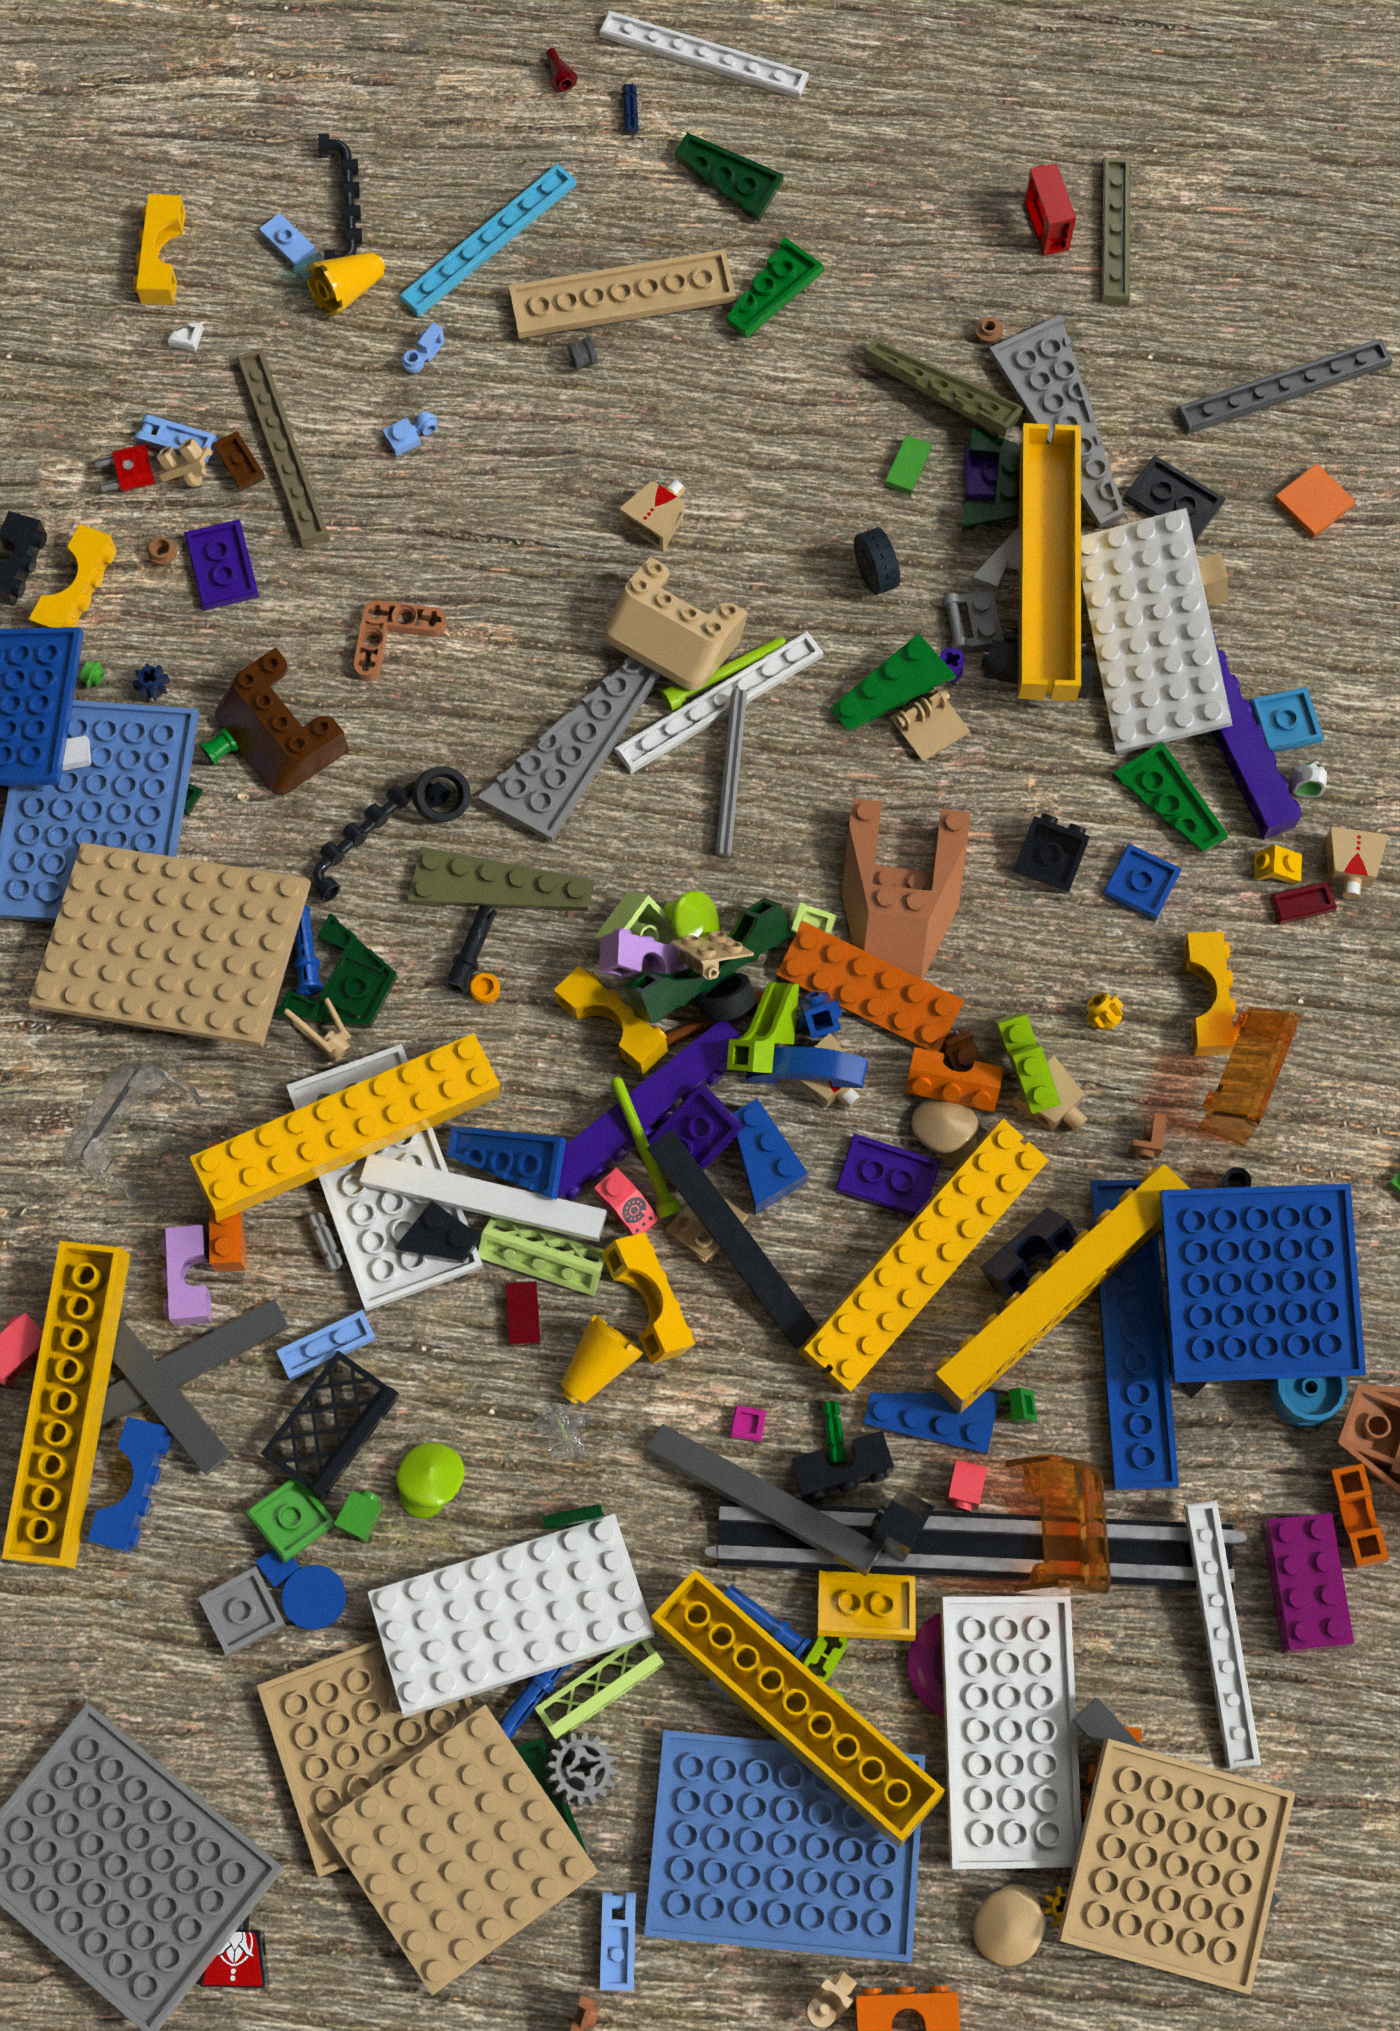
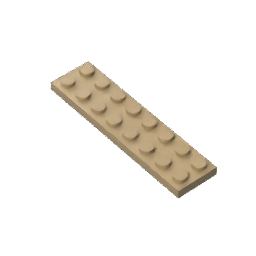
(622, 293)

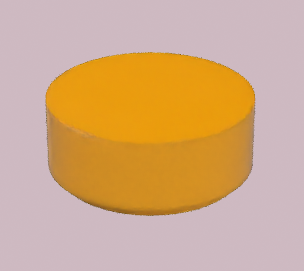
(485, 988)

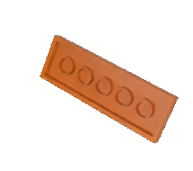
(871, 987)

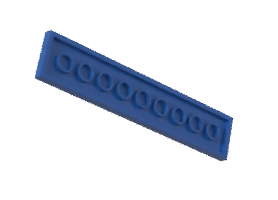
(1136, 1361)

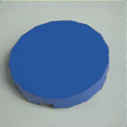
(314, 1597)

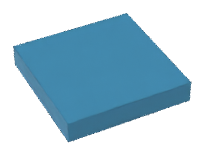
(1287, 719)

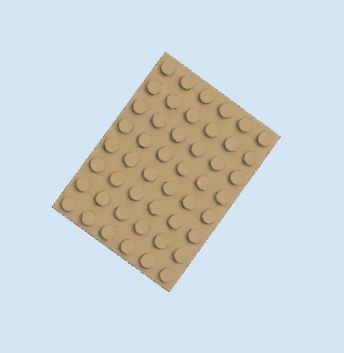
(171, 944)

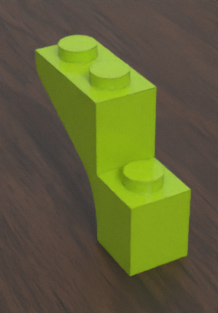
(771, 1024)
(1027, 1062)

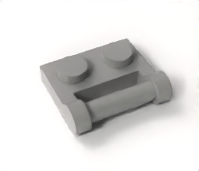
(981, 616)

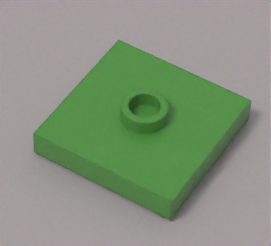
(290, 1519)

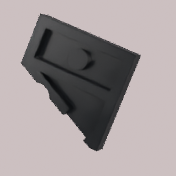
(439, 1236)

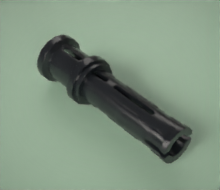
(466, 961)

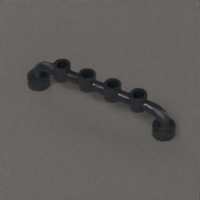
(351, 191)
(355, 835)

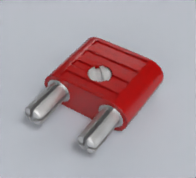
(132, 469)

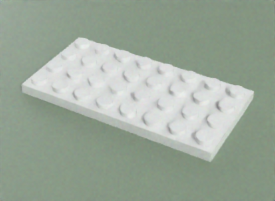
(1152, 632)
(374, 1219)
(510, 1615)
(1010, 1732)

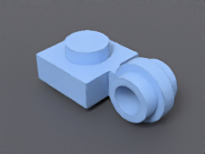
(428, 345)
(404, 436)

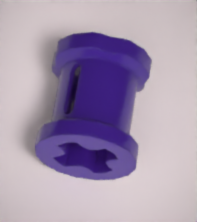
(956, 658)

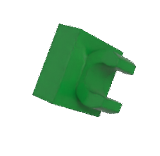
(1022, 1406)

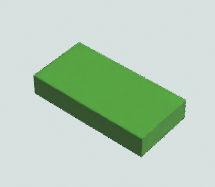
(908, 465)

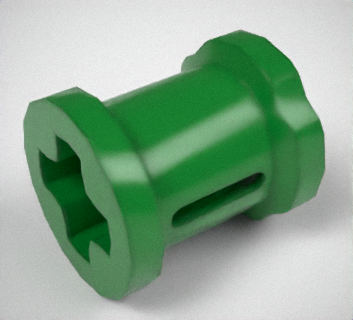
(219, 746)

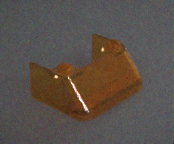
(1249, 1073)
(1071, 1526)

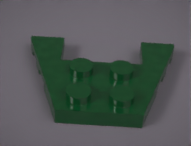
(1007, 483)
(355, 986)

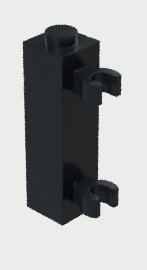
(1002, 662)

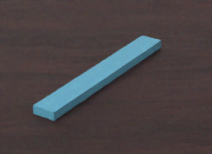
(487, 240)

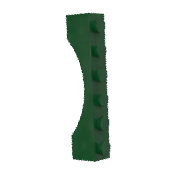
(657, 994)

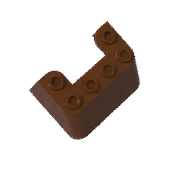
(269, 733)

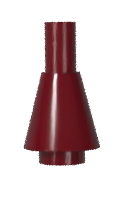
(562, 75)

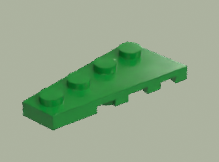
(781, 280)
(900, 678)
(1171, 795)

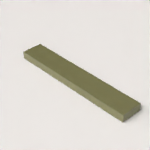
(1115, 231)

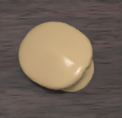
(945, 1129)
(1009, 1925)

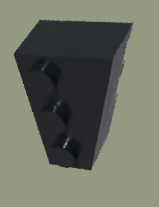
(900, 1524)

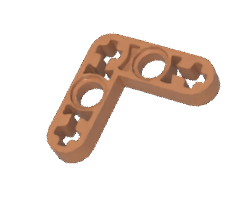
(383, 626)

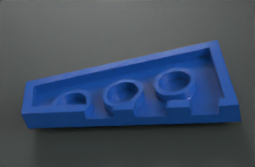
(514, 1156)
(934, 1419)

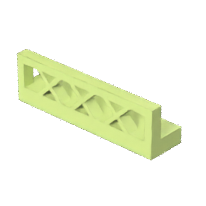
(540, 1257)
(605, 1696)

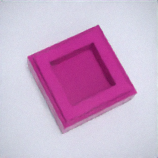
(748, 1424)

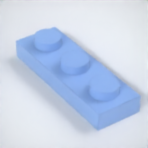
(323, 1344)

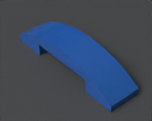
(814, 1064)

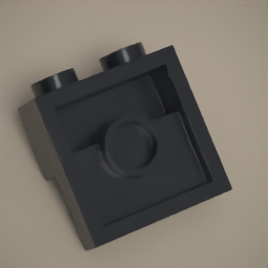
(1052, 852)

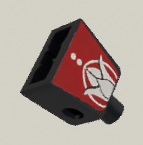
(240, 1961)

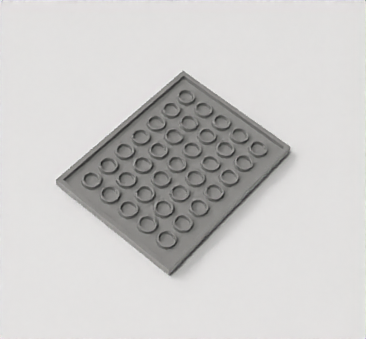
(125, 1869)

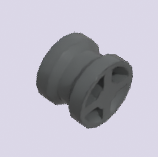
(582, 353)

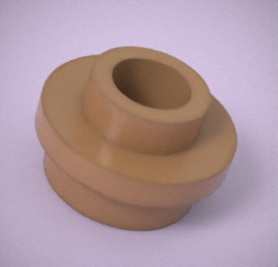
(986, 336)
(158, 545)

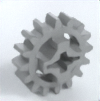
(584, 1782)

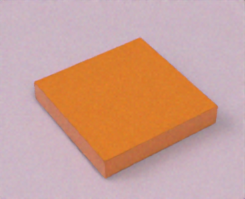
(1314, 500)

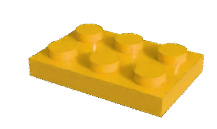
(866, 1606)

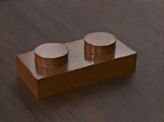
(239, 461)

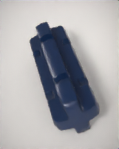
(630, 108)

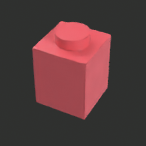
(966, 1486)

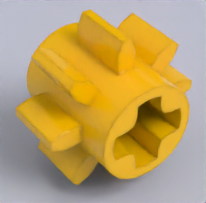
(1104, 1011)
(1054, 1901)

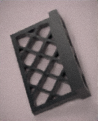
(351, 1443)

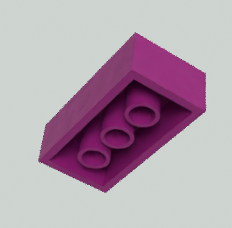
(1307, 1583)

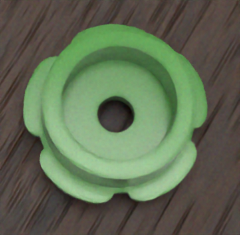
(92, 673)

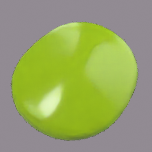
(692, 915)
(429, 1478)

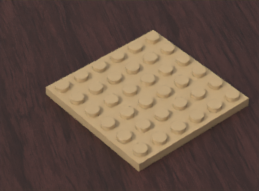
(343, 1734)
(459, 1849)
(1176, 1866)

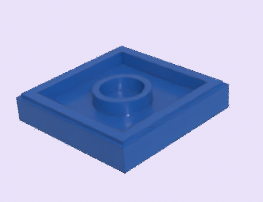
(1141, 882)

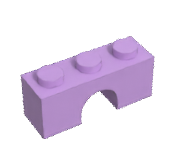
(625, 953)
(183, 1249)

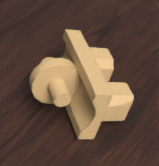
(188, 466)
(830, 2000)

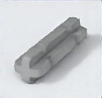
(325, 1241)

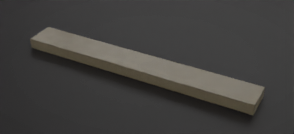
(282, 448)

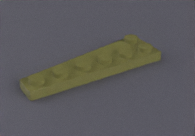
(976, 403)
(472, 881)

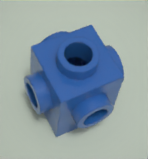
(819, 1014)

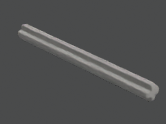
(731, 773)

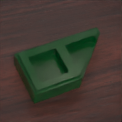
(573, 1517)

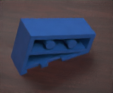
(766, 1157)

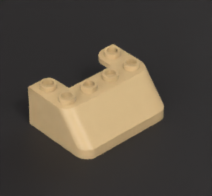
(669, 631)

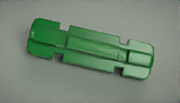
(833, 1432)

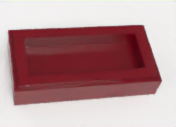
(1303, 903)
(522, 1314)

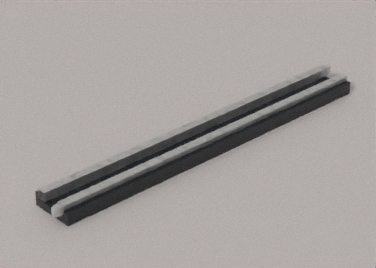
(967, 1547)

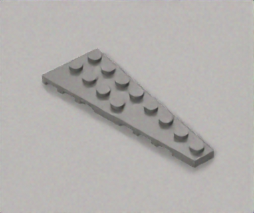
(1049, 386)
(558, 770)

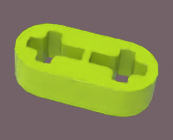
(831, 1660)

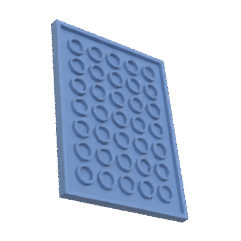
(123, 800)
(772, 1856)

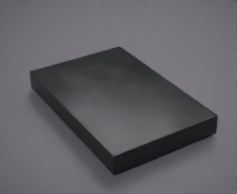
(1166, 489)

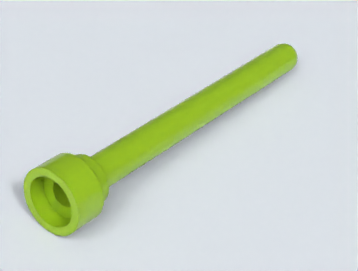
(675, 696)
(666, 1202)

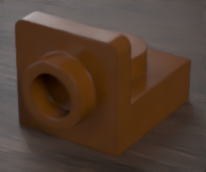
(961, 1050)

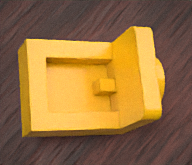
(1278, 864)

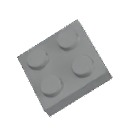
(241, 1611)

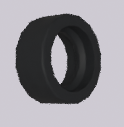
(419, 797)
(727, 999)

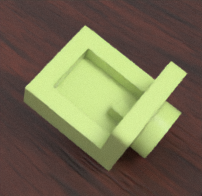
(813, 916)

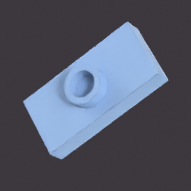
(287, 240)

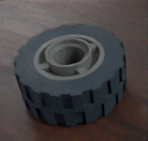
(877, 561)

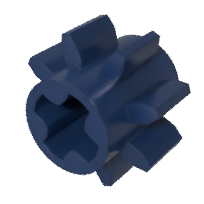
(151, 682)

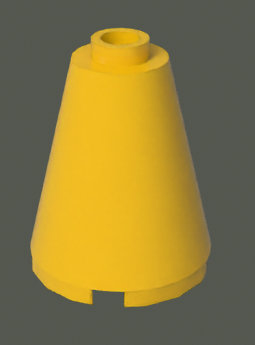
(343, 280)
(597, 1360)

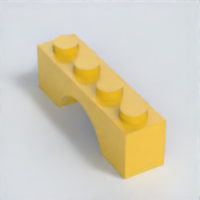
(163, 221)
(92, 553)
(1207, 958)
(585, 996)
(635, 1263)

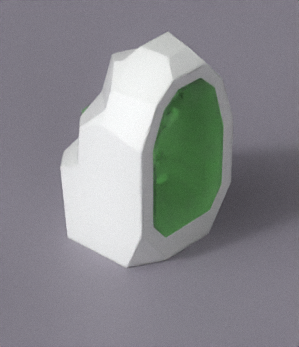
(1309, 780)

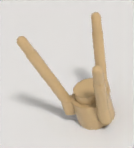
(332, 1044)

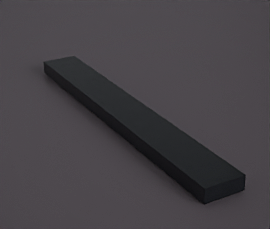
(733, 1238)

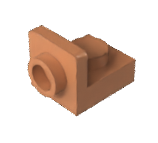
(1154, 1134)

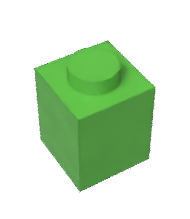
(359, 1515)

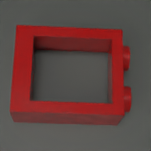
(1049, 209)

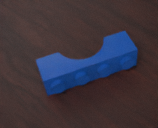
(118, 1525)

